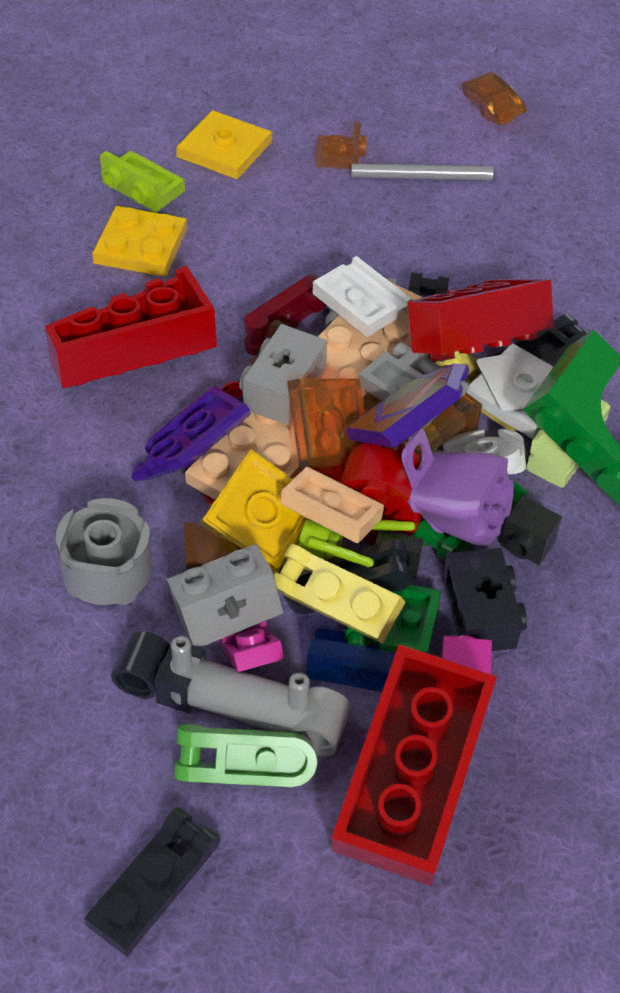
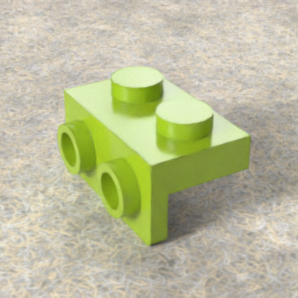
(140, 179)

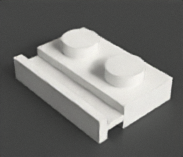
(361, 296)

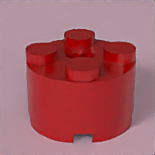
(382, 477)

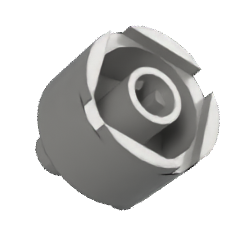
(104, 552)

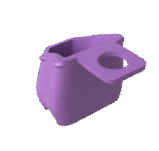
(459, 491)

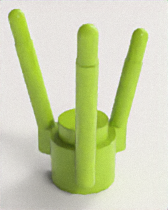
(327, 543)

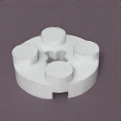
(508, 445)

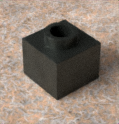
(530, 531)

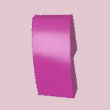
(252, 647)

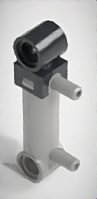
(186, 679)

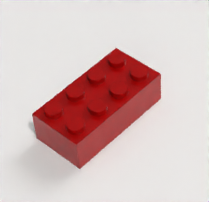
(413, 765)

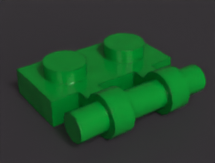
(413, 625)

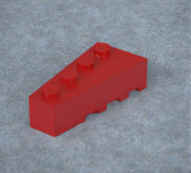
(480, 316)
(133, 331)

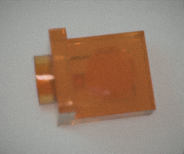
(341, 151)

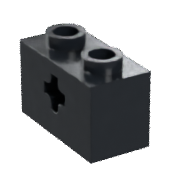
(483, 597)

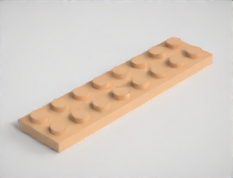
(346, 357)

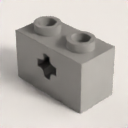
(281, 359)
(225, 596)

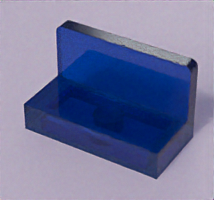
(345, 664)

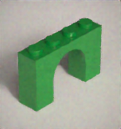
(571, 413)

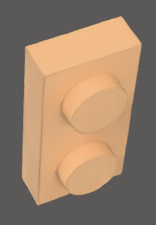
(332, 504)

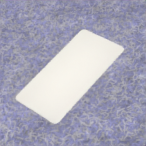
(498, 375)

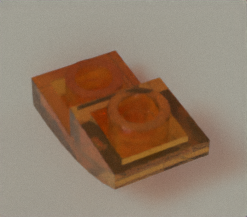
(495, 97)

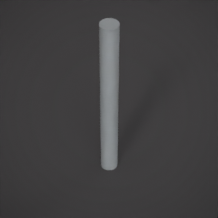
(411, 171)

